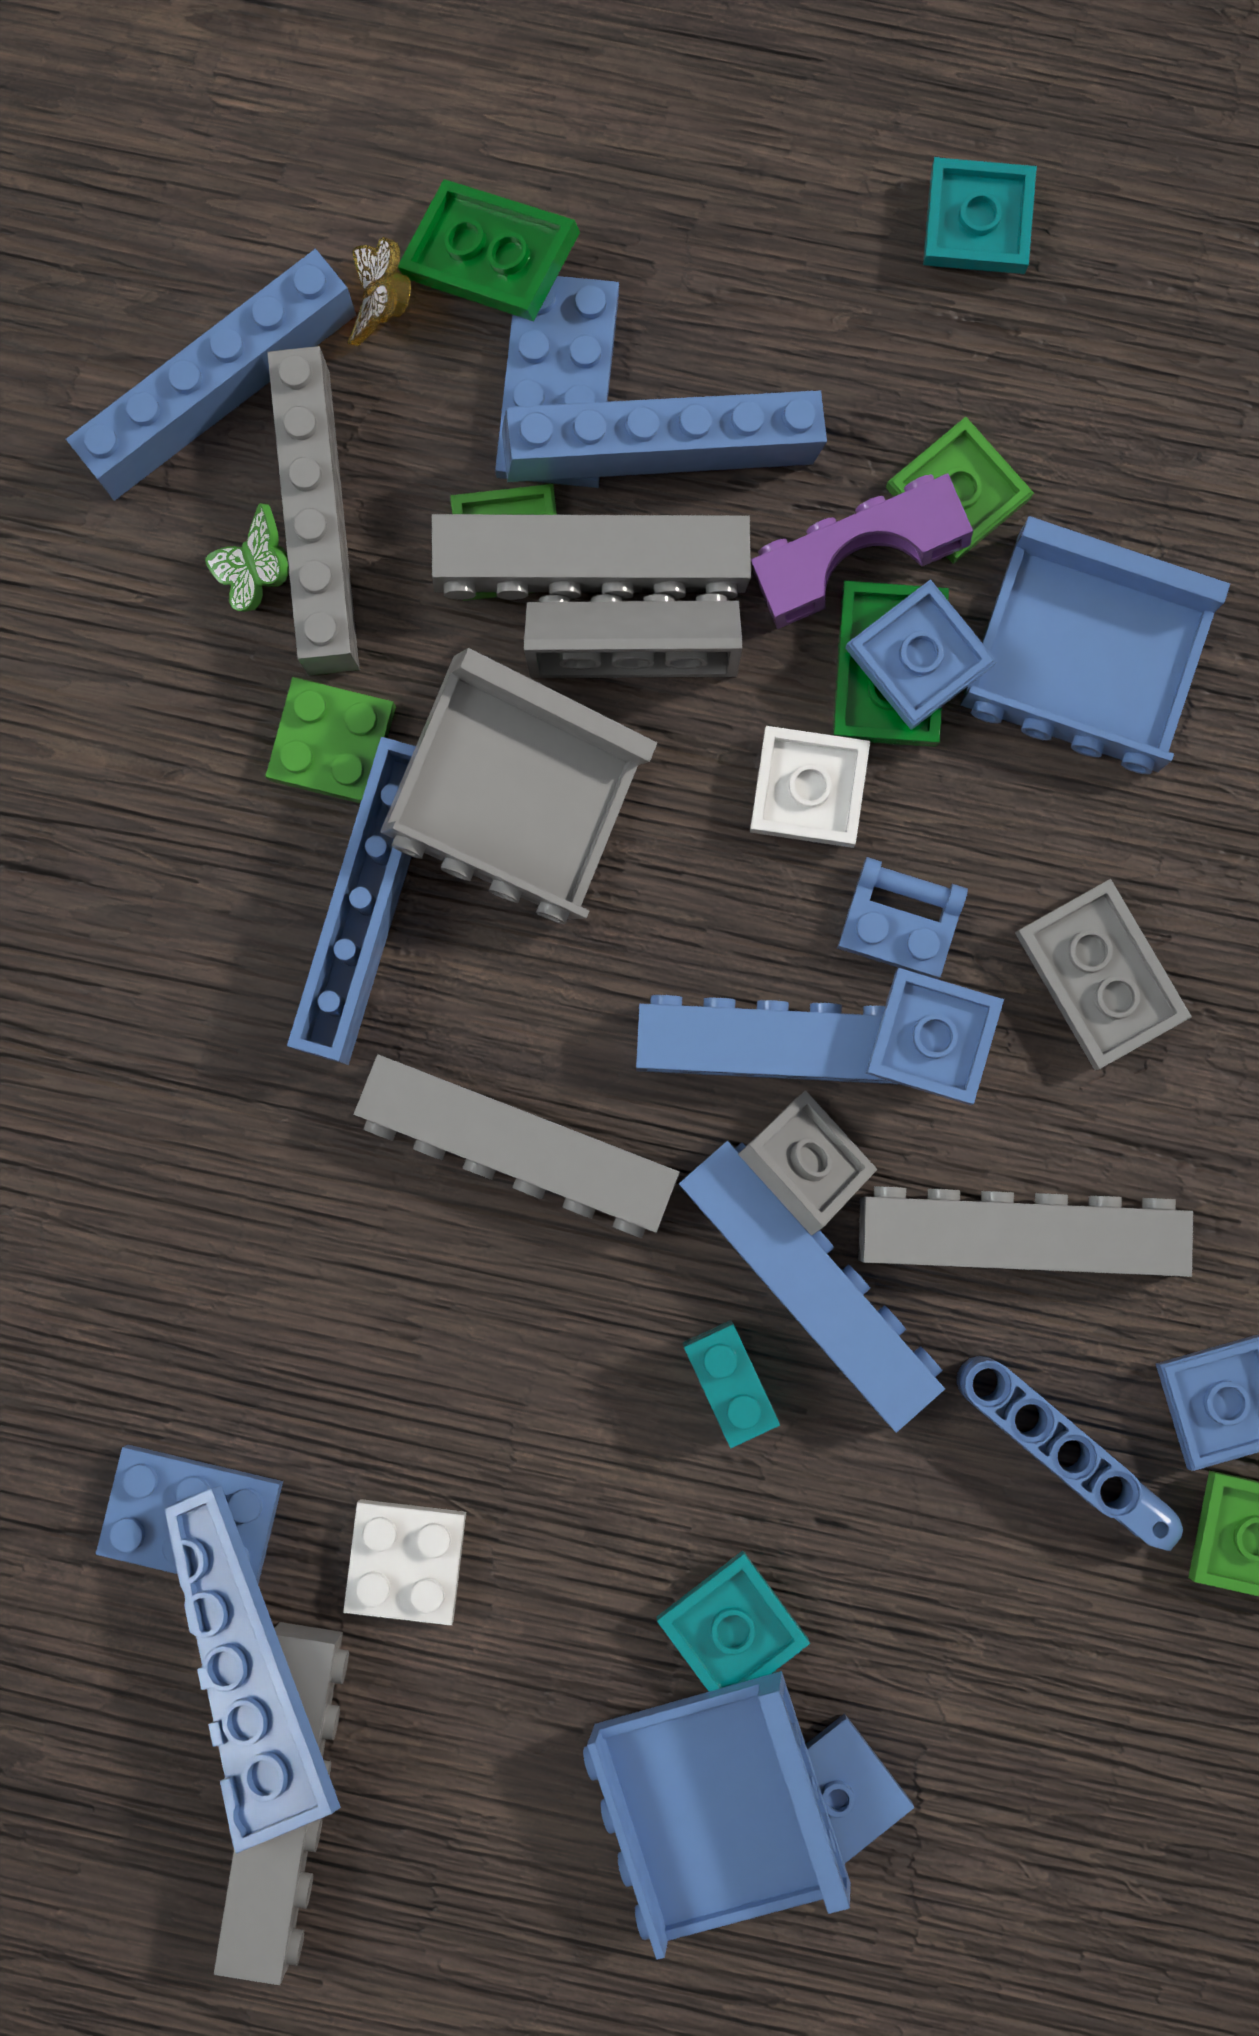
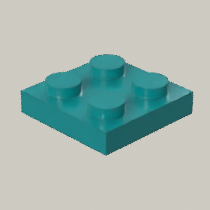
(979, 215)
(732, 1626)

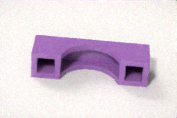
(920, 522)

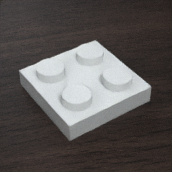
(810, 786)
(405, 1562)

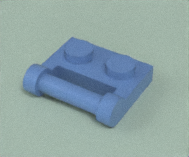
(896, 935)

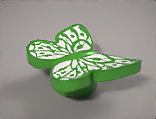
(253, 565)

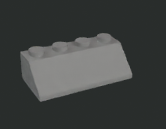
(633, 637)

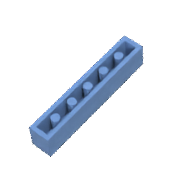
(211, 375)
(662, 435)
(355, 920)
(757, 1041)
(814, 1288)

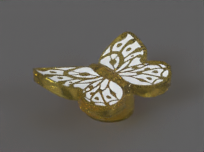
(385, 290)

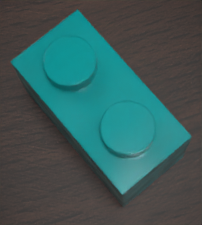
(731, 1384)

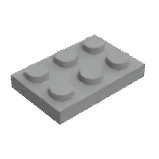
(1103, 974)

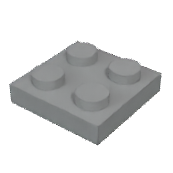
(808, 1162)

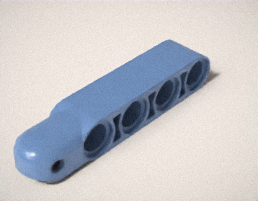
(1136, 1506)

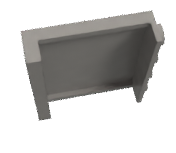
(515, 786)

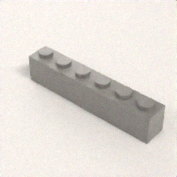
(313, 511)
(590, 555)
(516, 1144)
(1025, 1235)
(270, 1878)

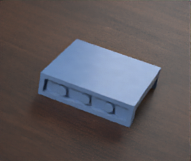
(1094, 645)
(716, 1810)

